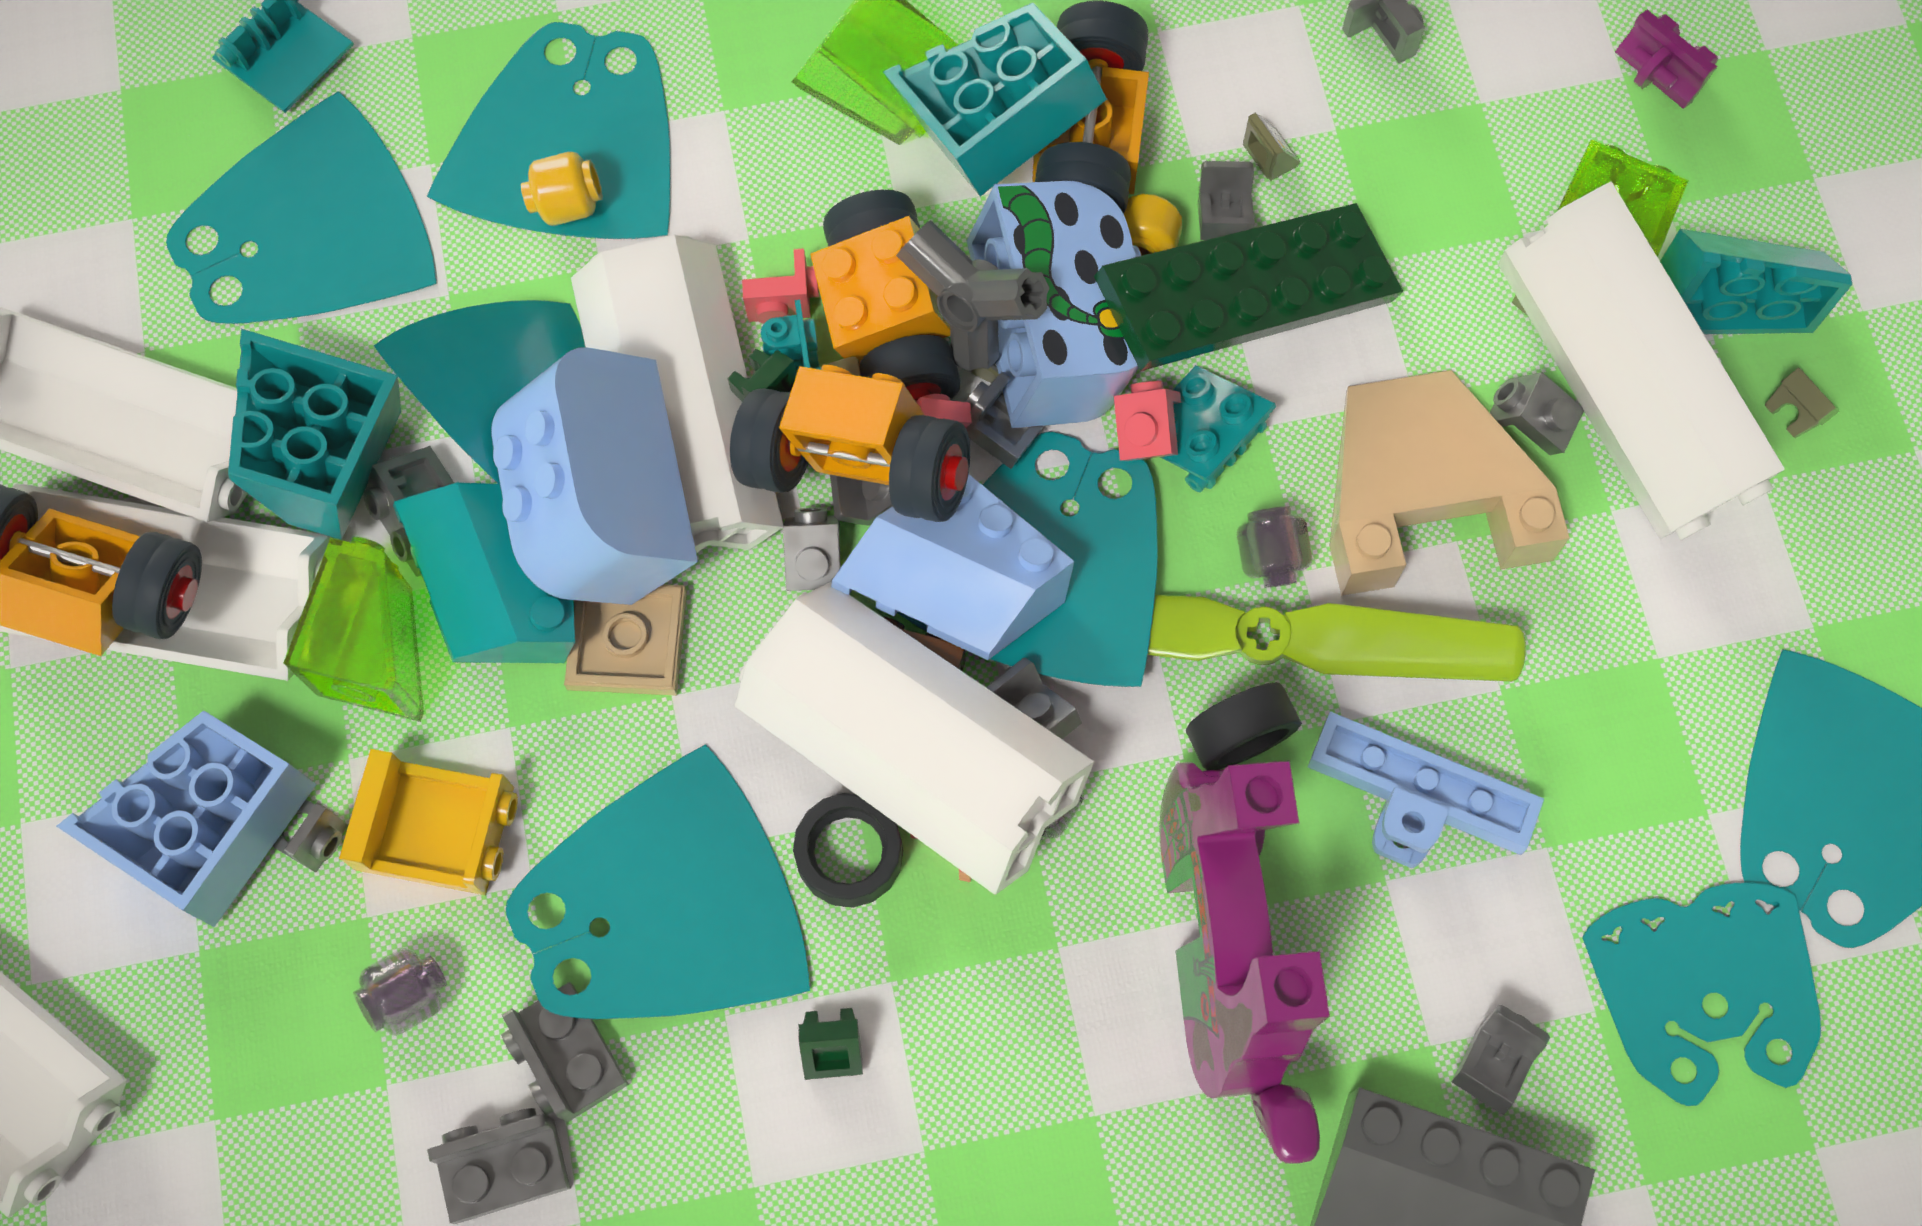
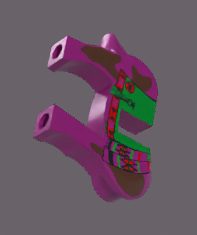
(1241, 1003)

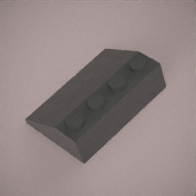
(1428, 1170)

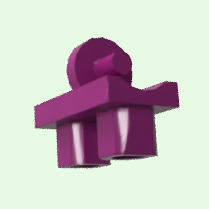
(1666, 58)

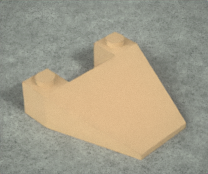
(1428, 455)

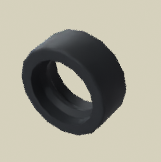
(1243, 726)
(839, 893)

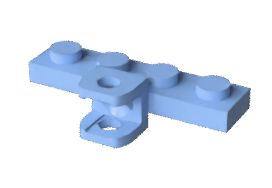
(1422, 792)

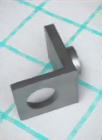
(315, 838)

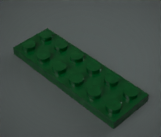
(1246, 285)

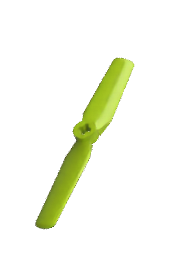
(1341, 640)

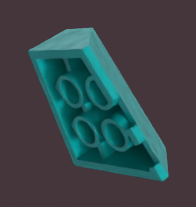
(308, 431)

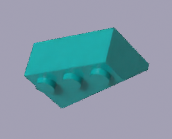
(999, 94)
(1753, 284)
(475, 583)

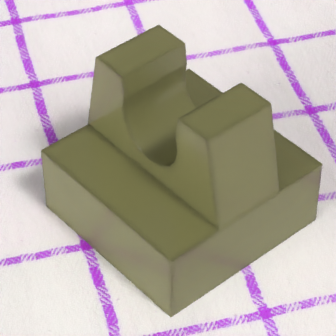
(1812, 404)

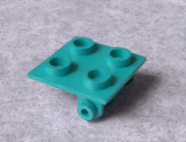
(281, 51)
(793, 338)
(1214, 425)

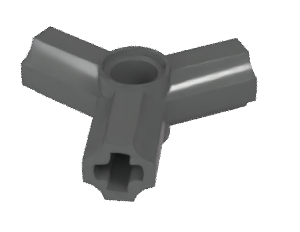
(972, 294)

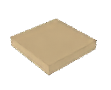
(628, 645)

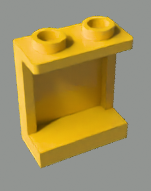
(428, 824)

